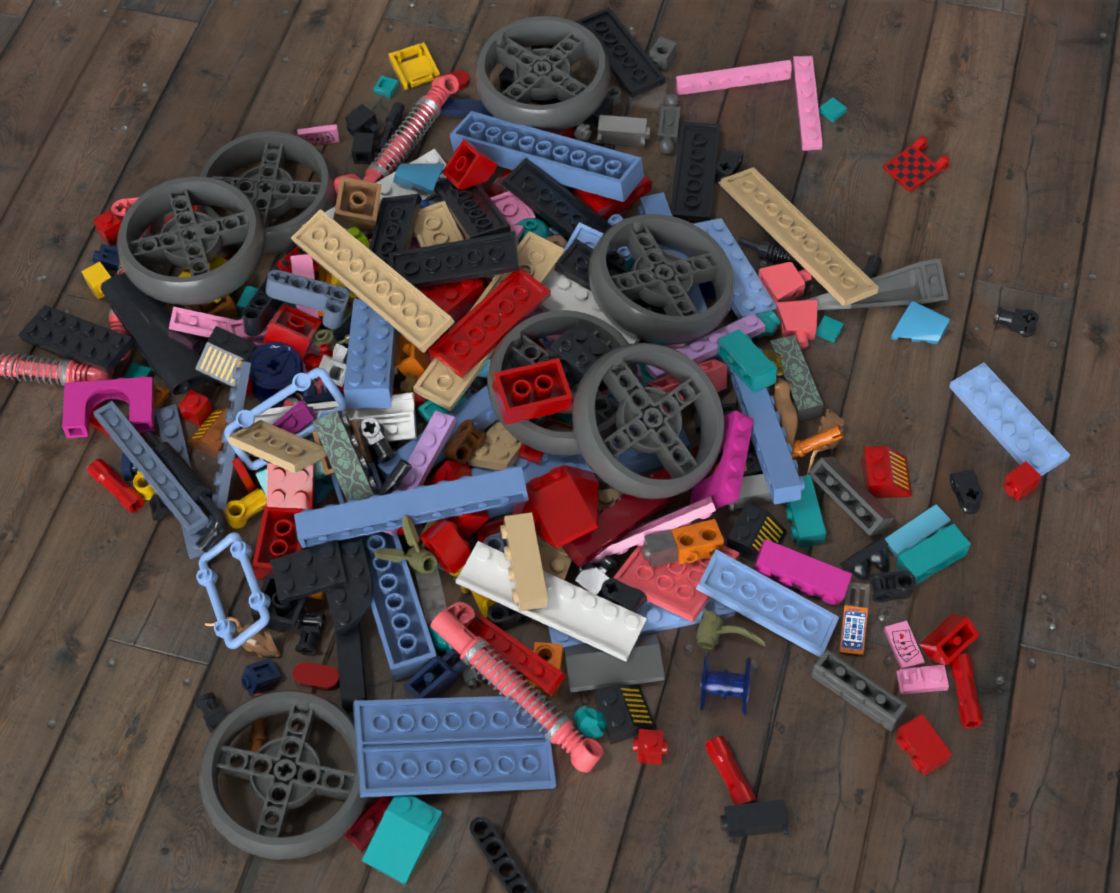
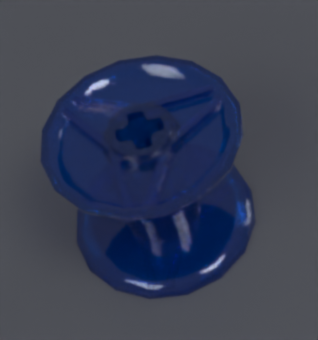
(273, 369)
(725, 684)

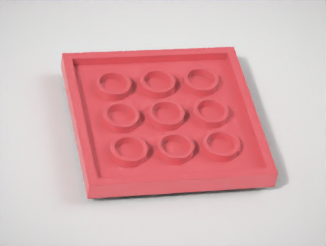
(669, 584)

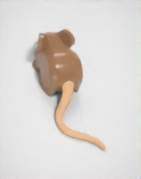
(828, 421)
(260, 643)

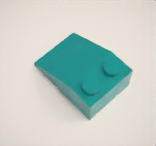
(402, 837)

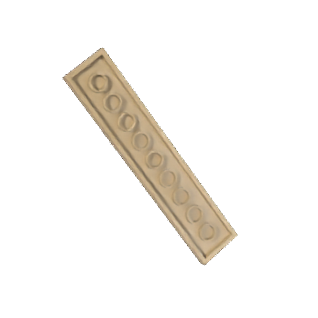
(799, 237)
(373, 281)
(441, 384)

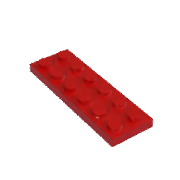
(489, 322)

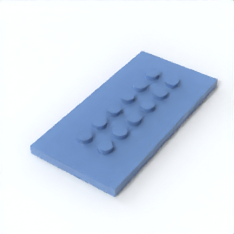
(449, 747)

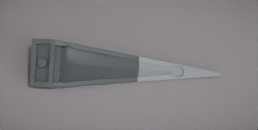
(917, 283)

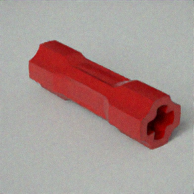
(115, 485)
(969, 708)
(722, 757)

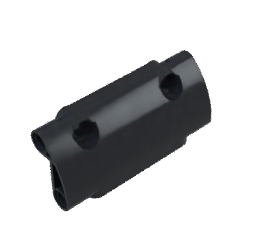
(147, 320)

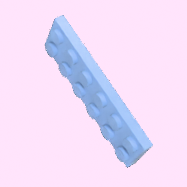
(750, 292)
(1008, 419)
(767, 603)

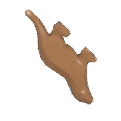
(786, 410)

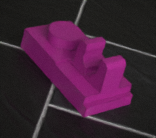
(296, 418)

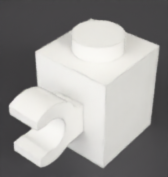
(334, 365)

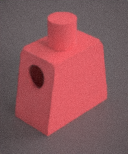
(784, 281)
(798, 319)

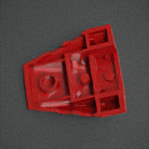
(562, 504)

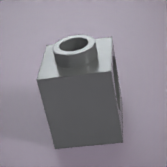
(663, 53)

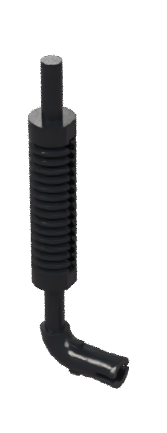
(777, 253)
(193, 486)

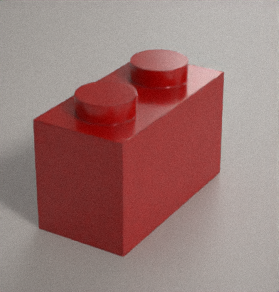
(446, 545)
(949, 639)
(922, 745)

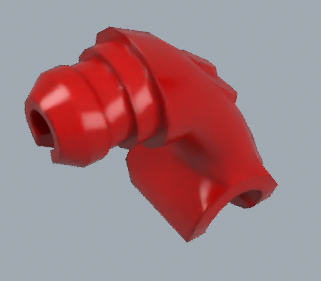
(313, 361)

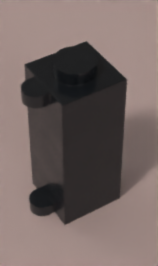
(754, 819)

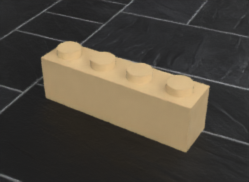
(525, 562)

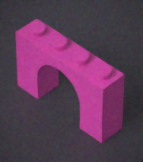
(83, 396)
(726, 480)

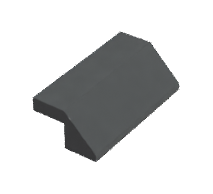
(595, 669)

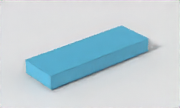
(920, 527)

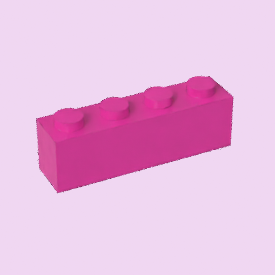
(802, 572)

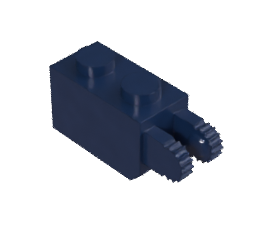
(434, 677)

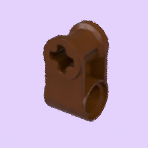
(466, 441)

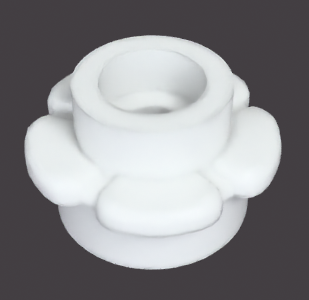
(582, 132)

